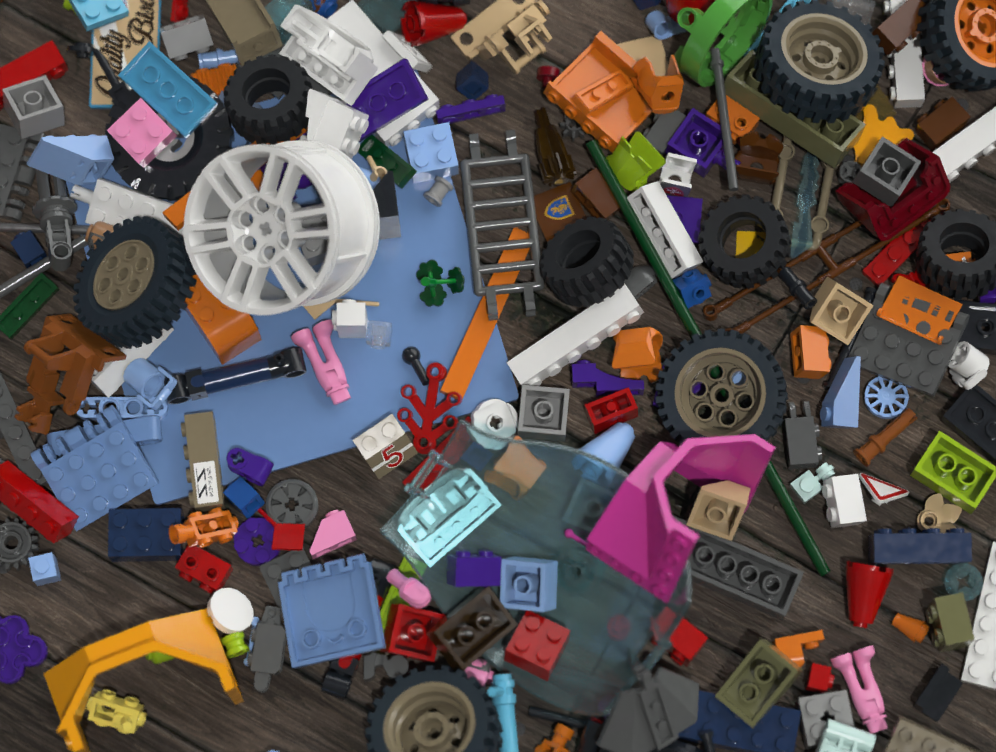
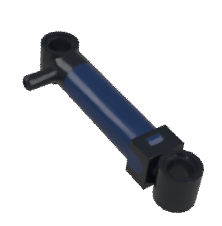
(200, 383)

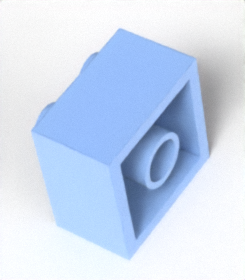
(431, 152)
(528, 584)

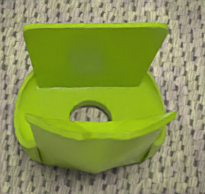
(635, 161)

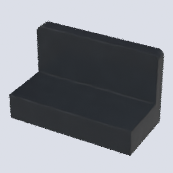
(938, 693)

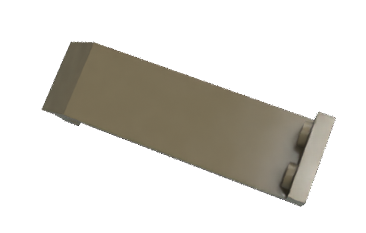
(247, 27)

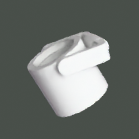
(970, 364)

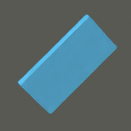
(168, 89)

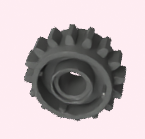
(25, 547)

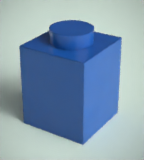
(243, 497)

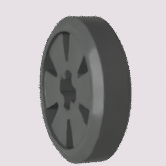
(299, 492)

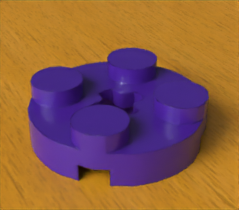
(244, 545)

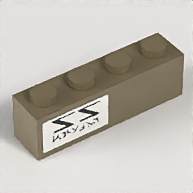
(204, 461)

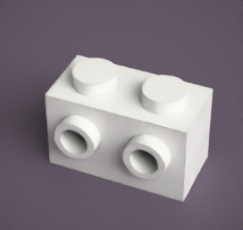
(350, 319)
(844, 501)

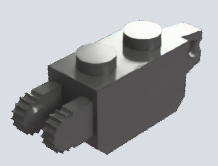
(269, 648)

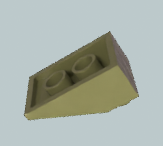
(758, 682)

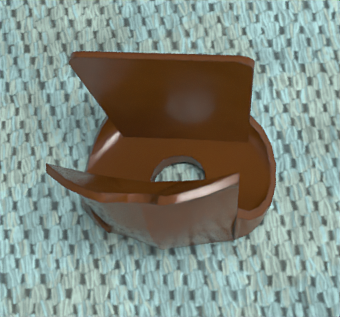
(762, 152)

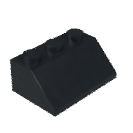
(387, 206)

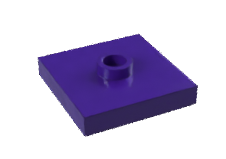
(689, 213)

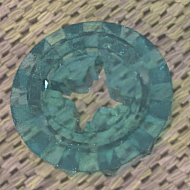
(960, 571)

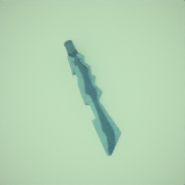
(805, 200)

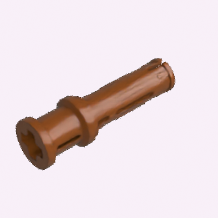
(877, 443)

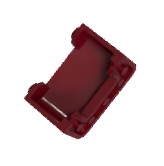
(922, 192)

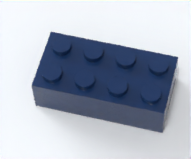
(919, 548)

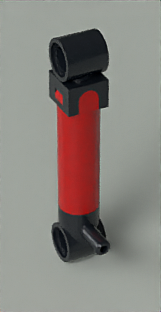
(344, 669)

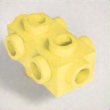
(124, 713)

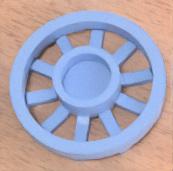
(885, 398)

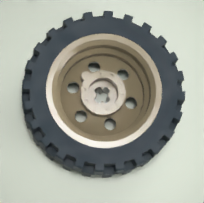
(812, 76)
(430, 690)

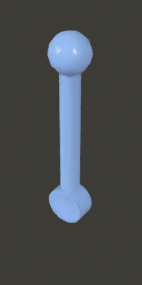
(256, 620)

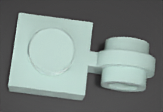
(808, 486)

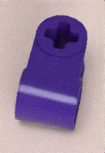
(253, 467)

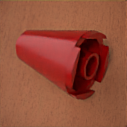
(429, 21)
(865, 591)

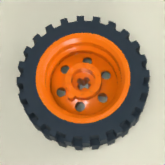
(958, 41)

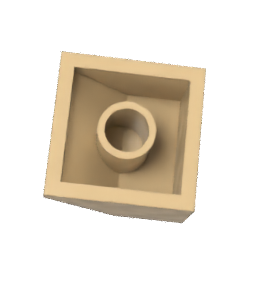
(839, 310)
(719, 508)

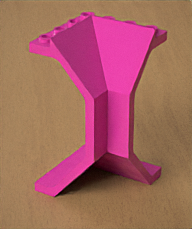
(637, 527)

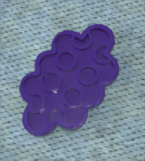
(18, 649)

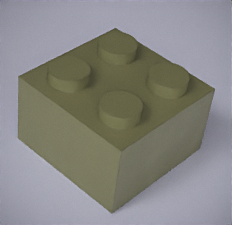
(950, 622)

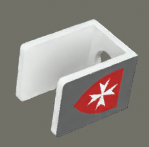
(681, 167)

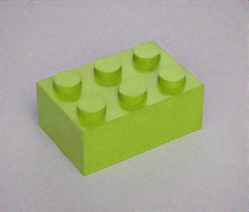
(955, 472)

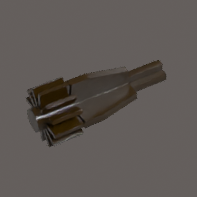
(556, 163)

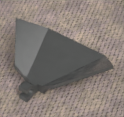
(651, 713)

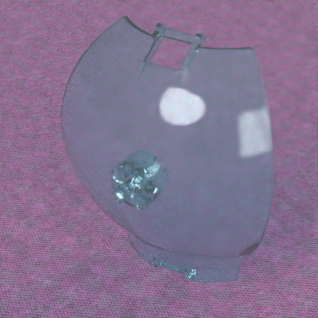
(519, 504)

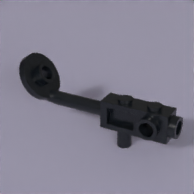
(83, 51)

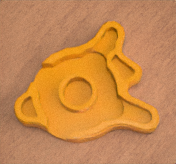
(875, 130)

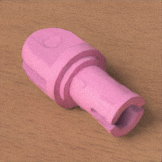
(410, 589)

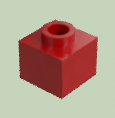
(819, 678)

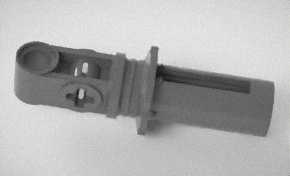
(55, 219)

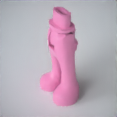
(329, 374)
(869, 700)

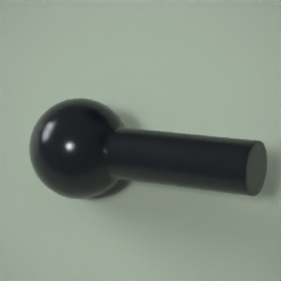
(411, 356)

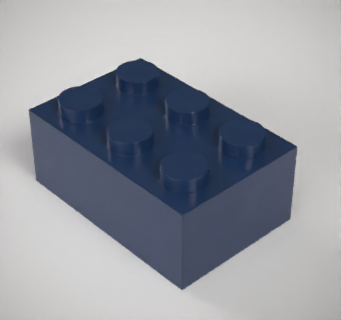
(143, 535)

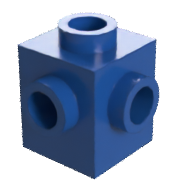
(693, 287)

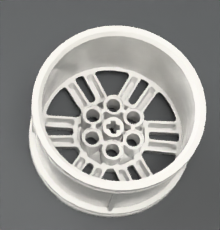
(221, 234)

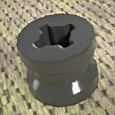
(848, 169)

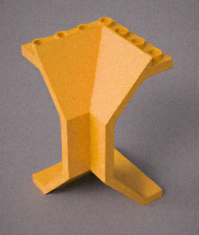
(183, 636)

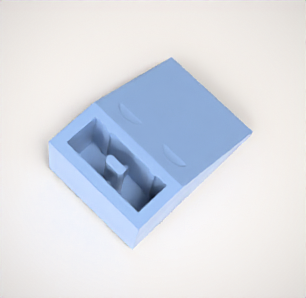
(73, 157)

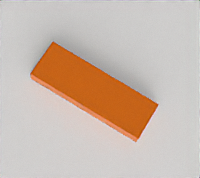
(602, 92)

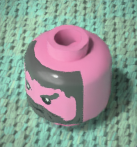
(481, 671)

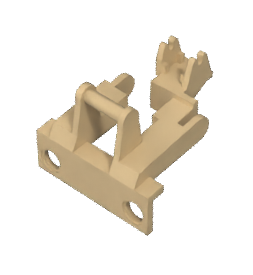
(522, 20)

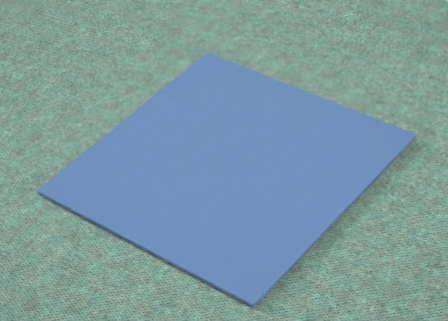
(293, 417)

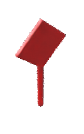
(286, 535)

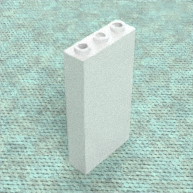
(356, 22)

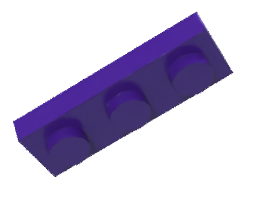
(471, 109)

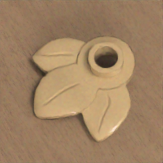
(941, 514)

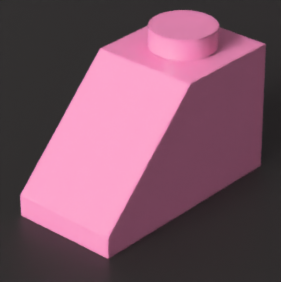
(332, 534)

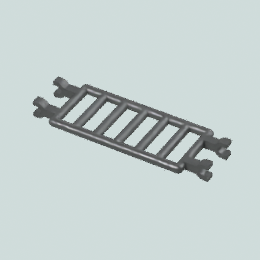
(529, 221)

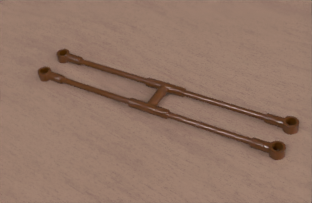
(834, 269)

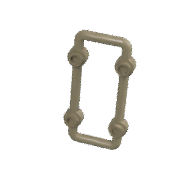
(819, 223)

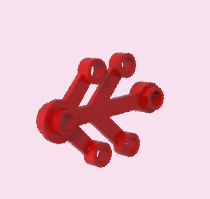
(429, 412)

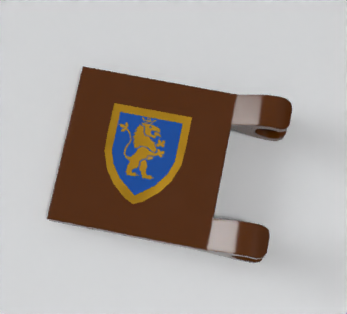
(557, 209)

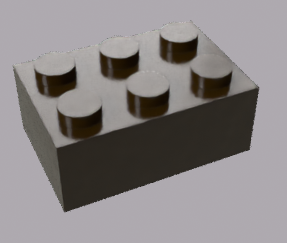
(471, 628)

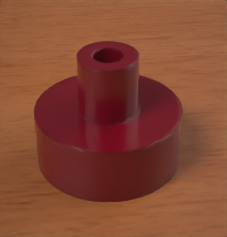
(547, 74)

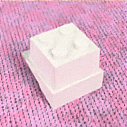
(334, 122)

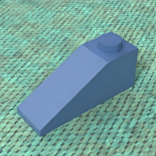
(841, 402)

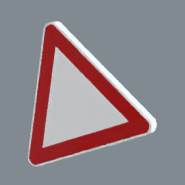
(881, 490)

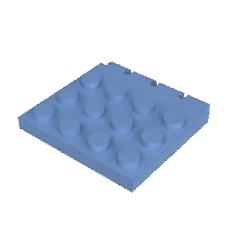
(331, 611)

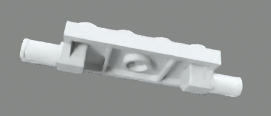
(115, 203)

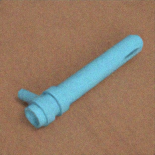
(504, 700)

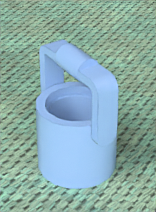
(149, 382)

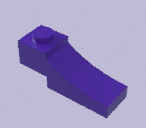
(588, 376)

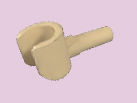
(376, 170)

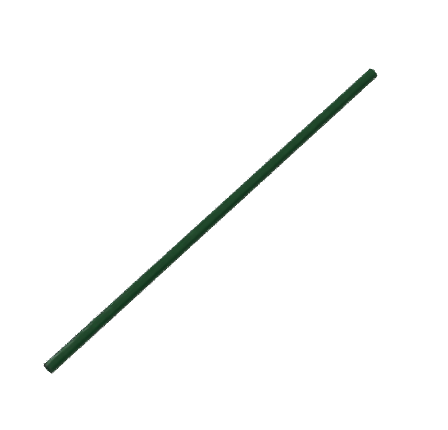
(692, 328)

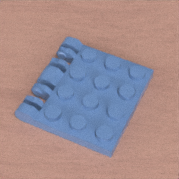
(97, 471)

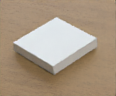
(406, 51)

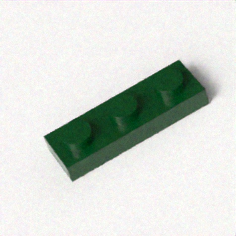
(388, 159)
(27, 305)

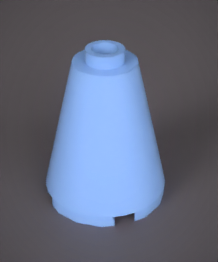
(612, 444)

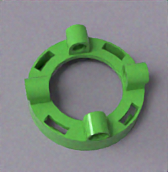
(739, 35)

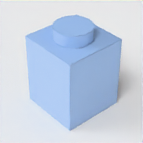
(44, 569)

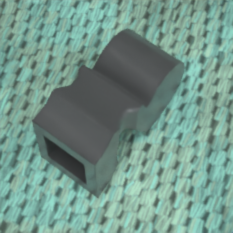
(394, 667)

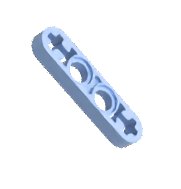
(121, 404)

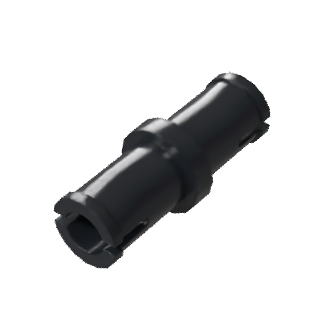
(797, 288)

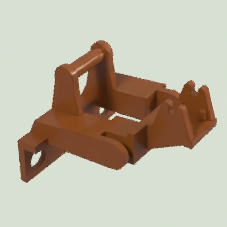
(79, 363)

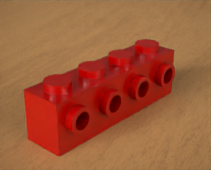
(35, 504)

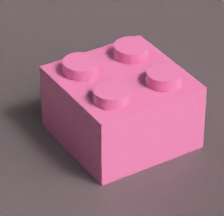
(142, 133)

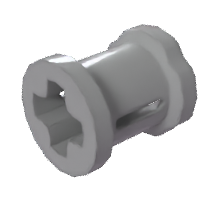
(438, 191)

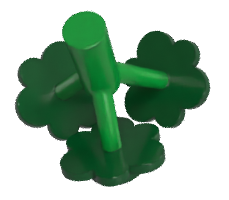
(430, 277)

